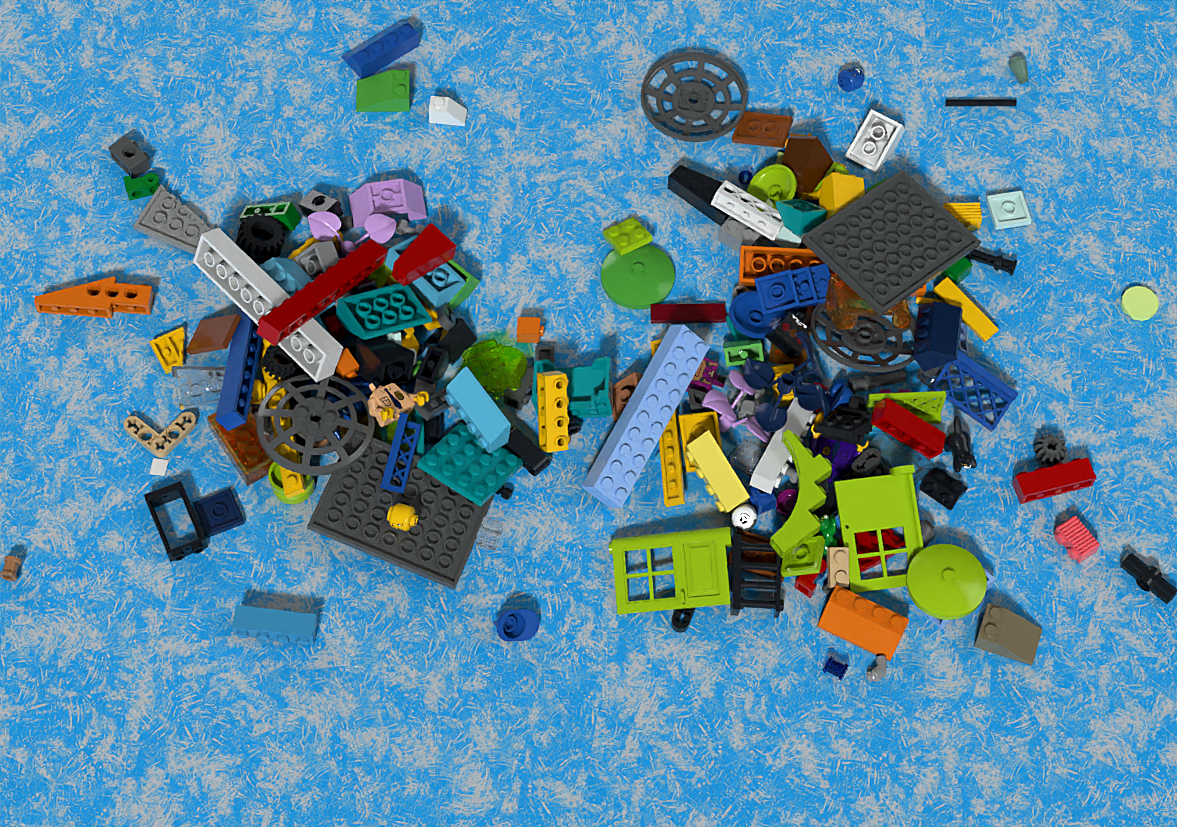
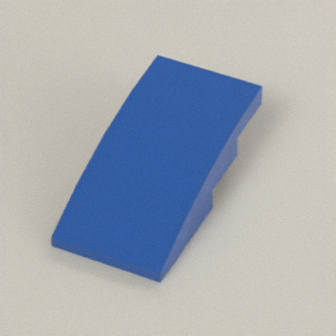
(793, 289)

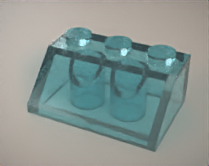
(897, 454)

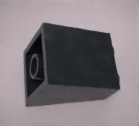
(384, 361)

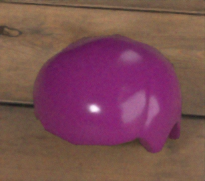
(786, 502)

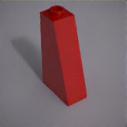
(423, 255)

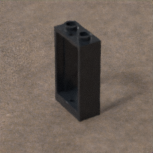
(166, 495)

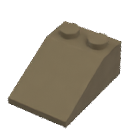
(1008, 635)

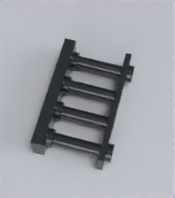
(739, 583)

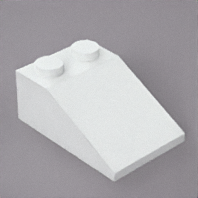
(875, 141)

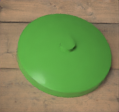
(638, 277)

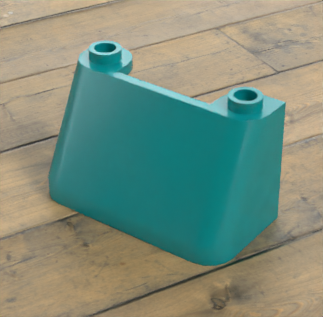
(587, 389)

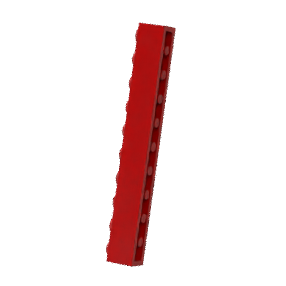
(321, 292)

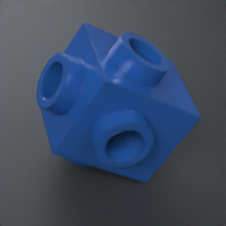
(761, 500)

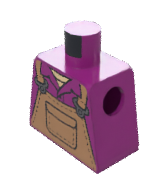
(706, 377)

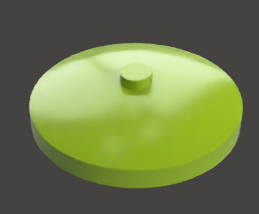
(946, 581)

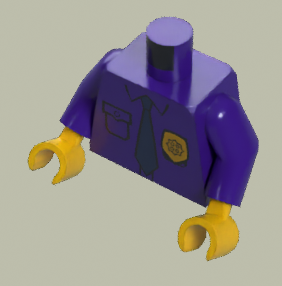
(837, 452)

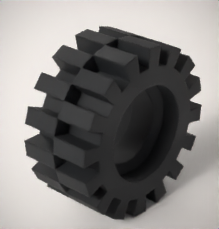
(276, 368)

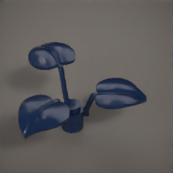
(799, 376)
(771, 417)

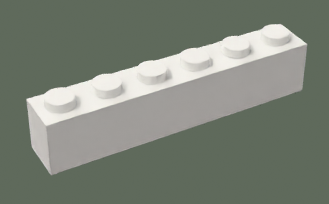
(776, 456)

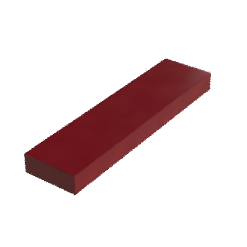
(687, 313)

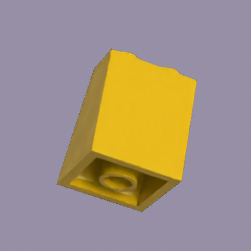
(839, 192)

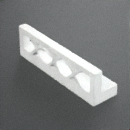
(747, 211)

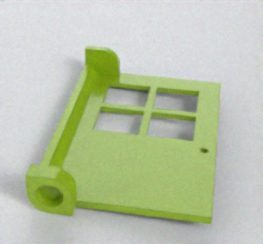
(879, 505)
(697, 565)

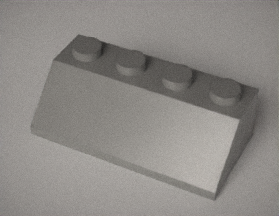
(316, 261)

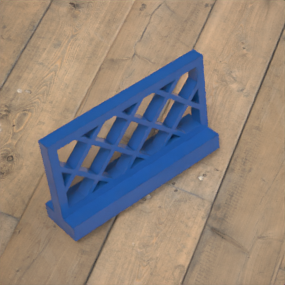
(983, 377)

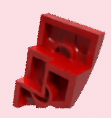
(867, 543)

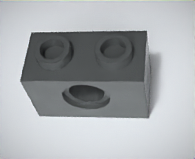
(121, 153)

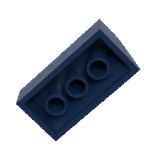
(937, 334)

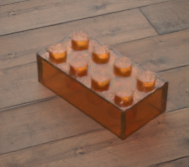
(243, 448)

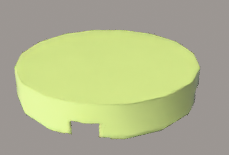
(1139, 303)

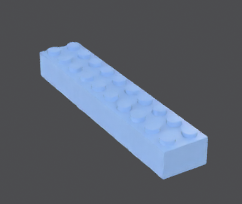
(645, 416)

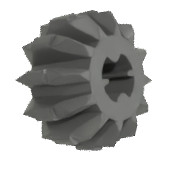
(1050, 449)

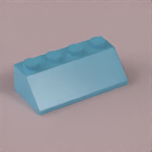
(288, 276)
(434, 287)
(478, 411)

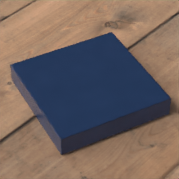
(219, 513)

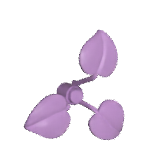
(326, 224)
(718, 401)

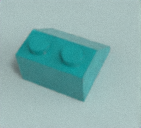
(800, 215)

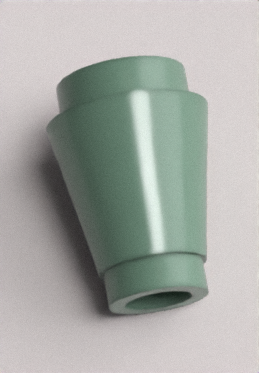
(1019, 68)

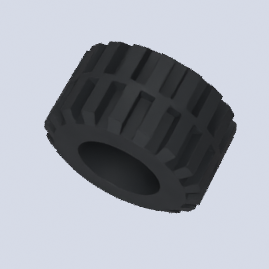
(262, 227)

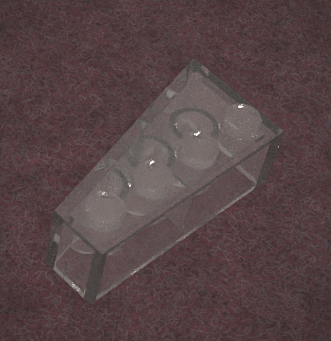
(197, 385)

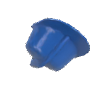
(840, 394)
(517, 625)

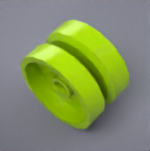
(276, 482)

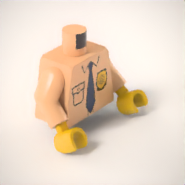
(389, 401)

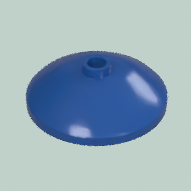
(748, 316)

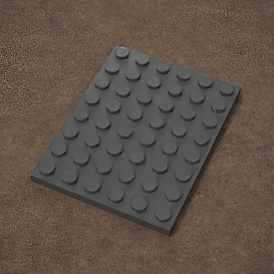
(891, 242)
(356, 513)

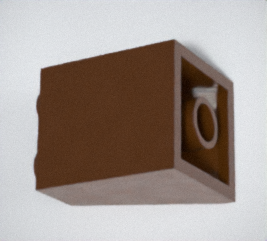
(807, 161)

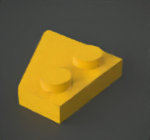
(169, 349)

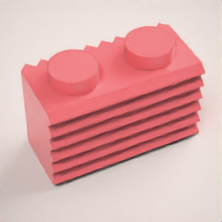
(1076, 539)

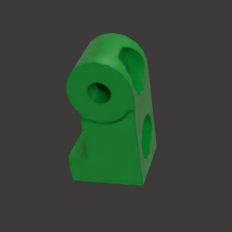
(141, 186)

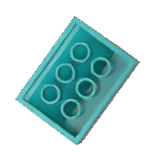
(381, 311)

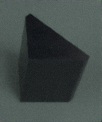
(454, 341)

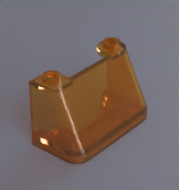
(846, 305)

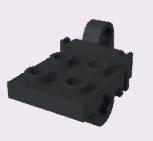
(848, 423)

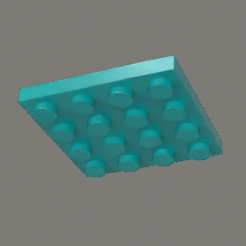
(468, 467)

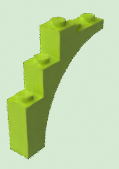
(810, 473)

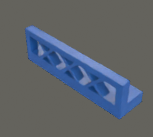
(395, 450)

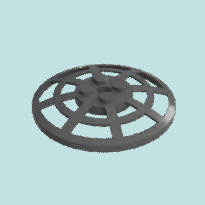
(693, 90)
(865, 340)
(312, 430)

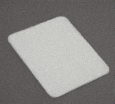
(158, 467)

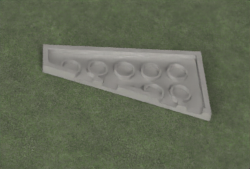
(171, 222)

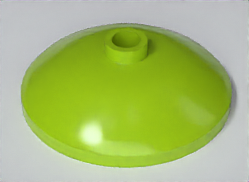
(773, 185)

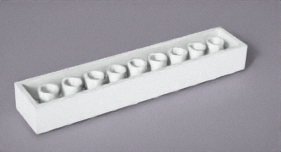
(257, 295)

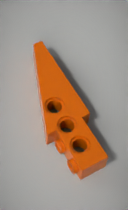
(82, 301)

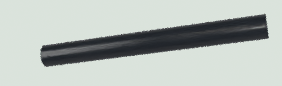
(980, 102)

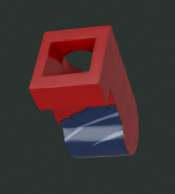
(806, 583)

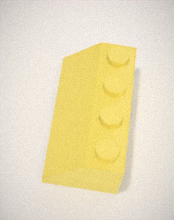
(716, 472)

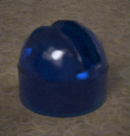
(741, 177)

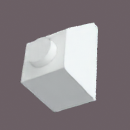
(446, 111)

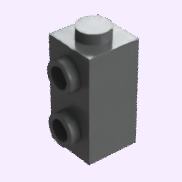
(521, 396)

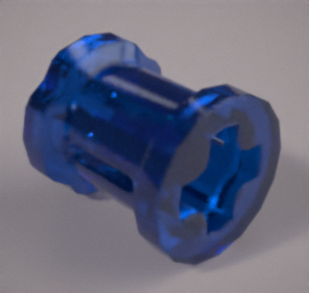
(835, 668)

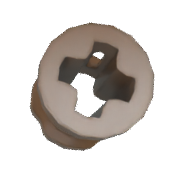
(10, 568)

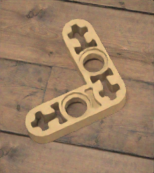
(159, 439)

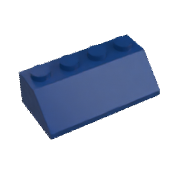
(382, 49)

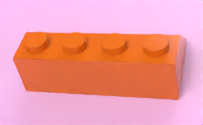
(863, 623)

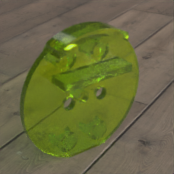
(488, 358)

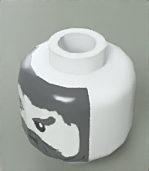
(741, 511)

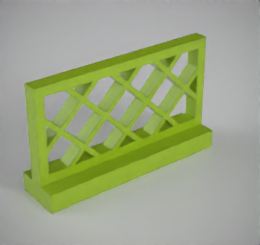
(928, 412)

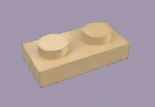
(838, 566)

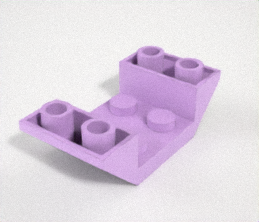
(387, 198)

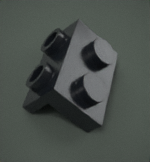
(943, 488)

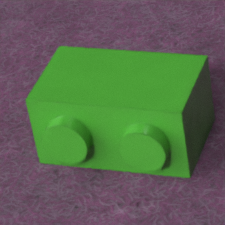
(738, 351)

